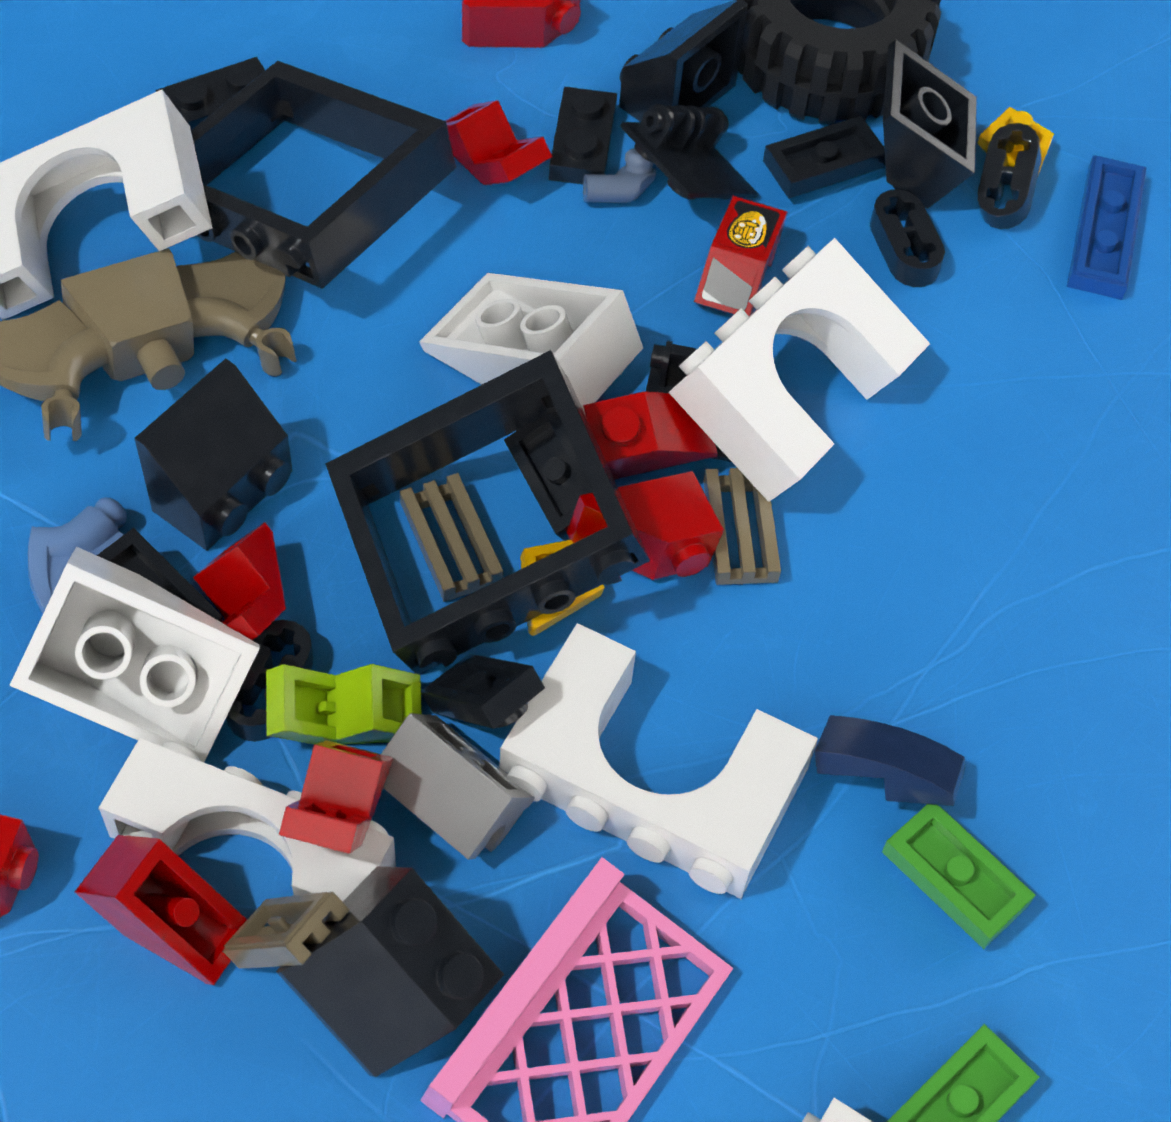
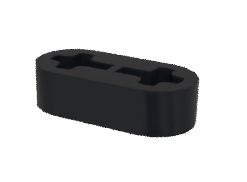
(1021, 178)
(916, 235)
(272, 638)

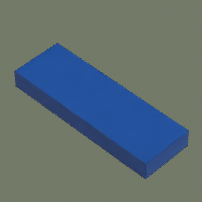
(1107, 227)

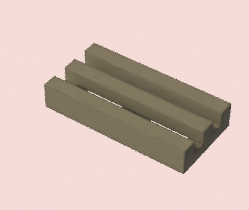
(435, 497)
(747, 574)
(292, 923)

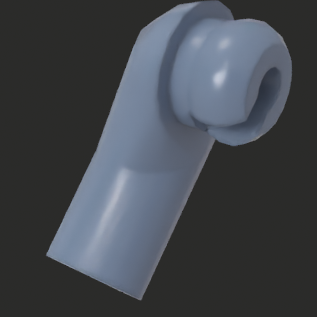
(622, 187)

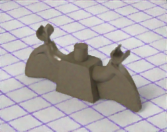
(139, 322)

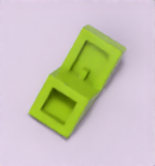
(340, 708)

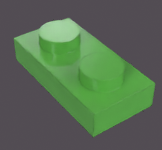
(958, 874)
(973, 1085)

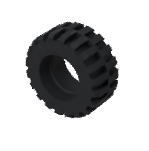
(827, 68)

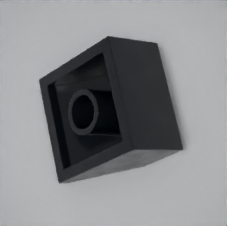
(687, 63)
(926, 127)
(213, 456)
(392, 971)

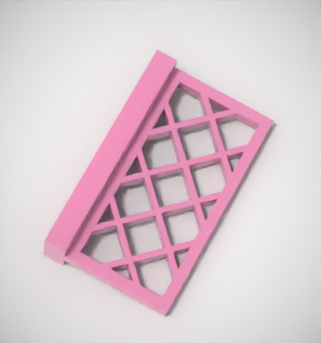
(544, 974)

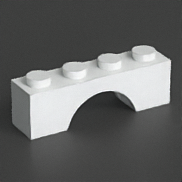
(184, 801)

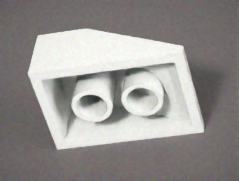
(520, 318)
(134, 657)

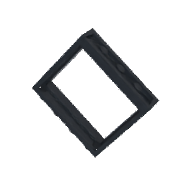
(410, 142)
(445, 437)

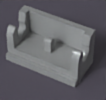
(452, 785)

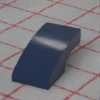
(911, 764)

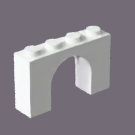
(138, 145)
(736, 386)
(708, 832)

